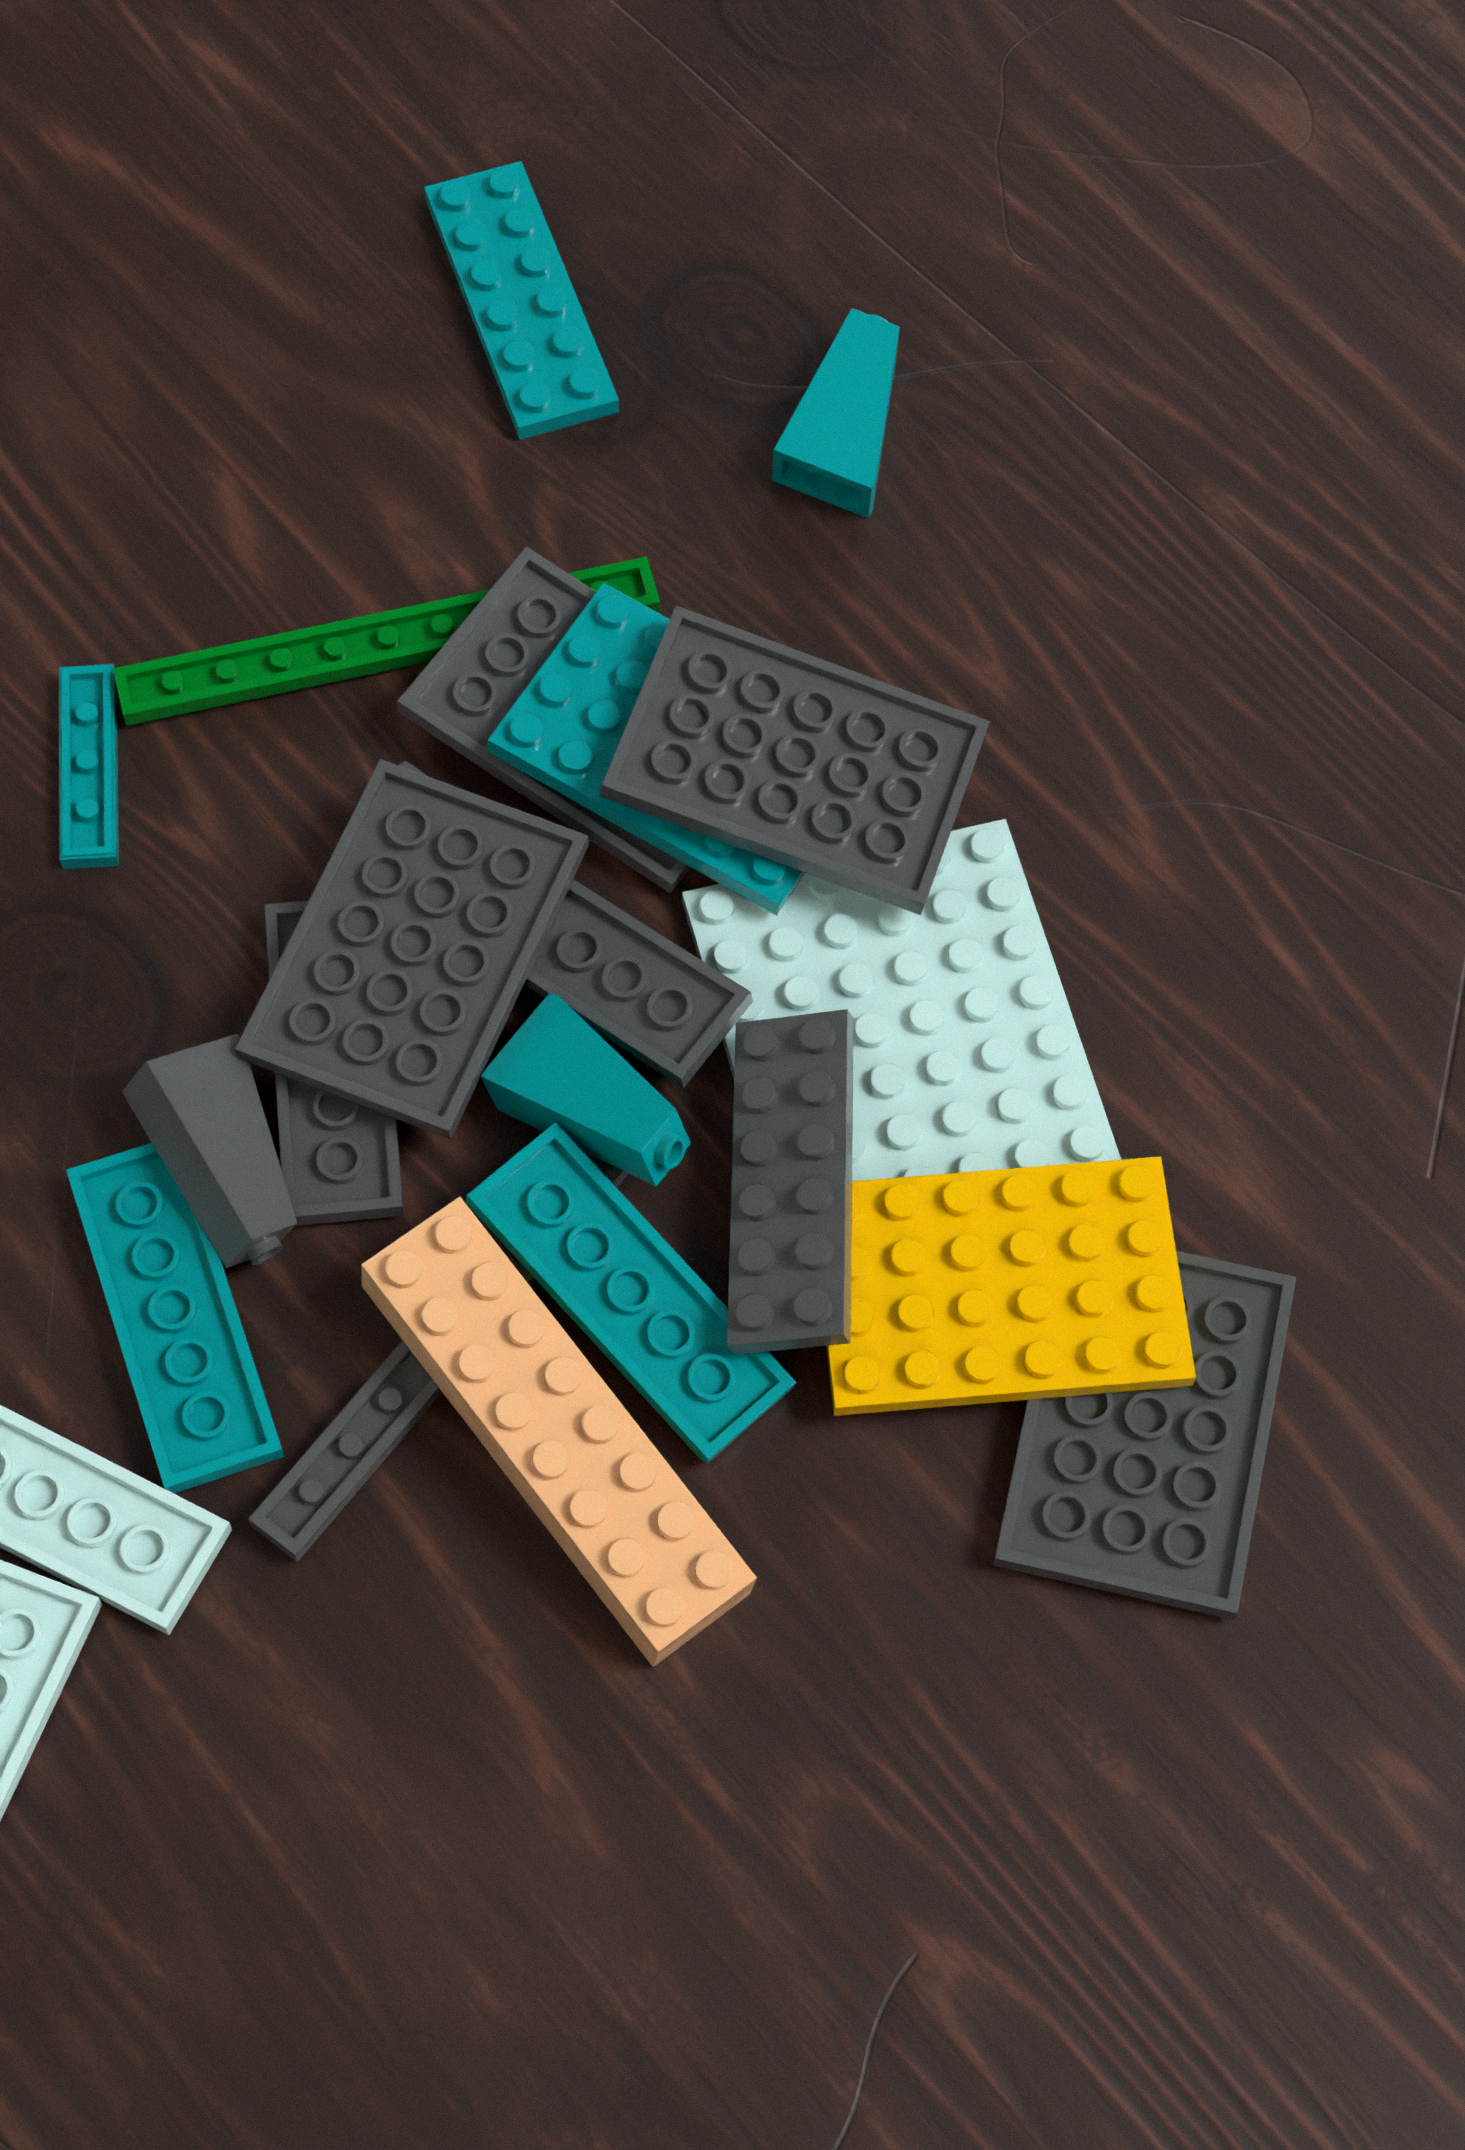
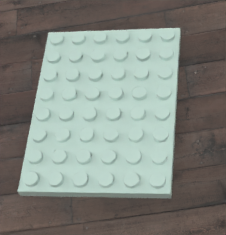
(954, 1011)

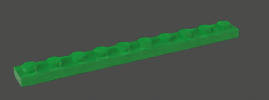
(324, 651)

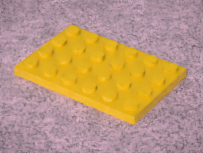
(1011, 1288)

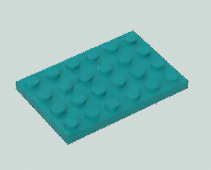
(572, 723)

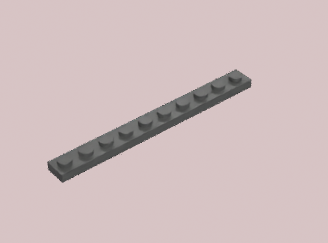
(358, 1440)

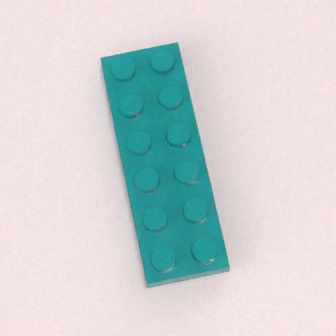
(521, 300)
(628, 1292)
(174, 1321)

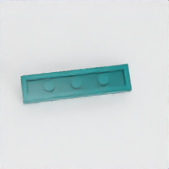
(88, 767)

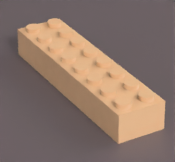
(557, 1431)

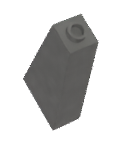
(216, 1146)

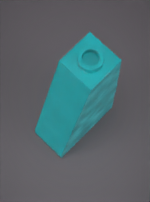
(841, 421)
(573, 1077)

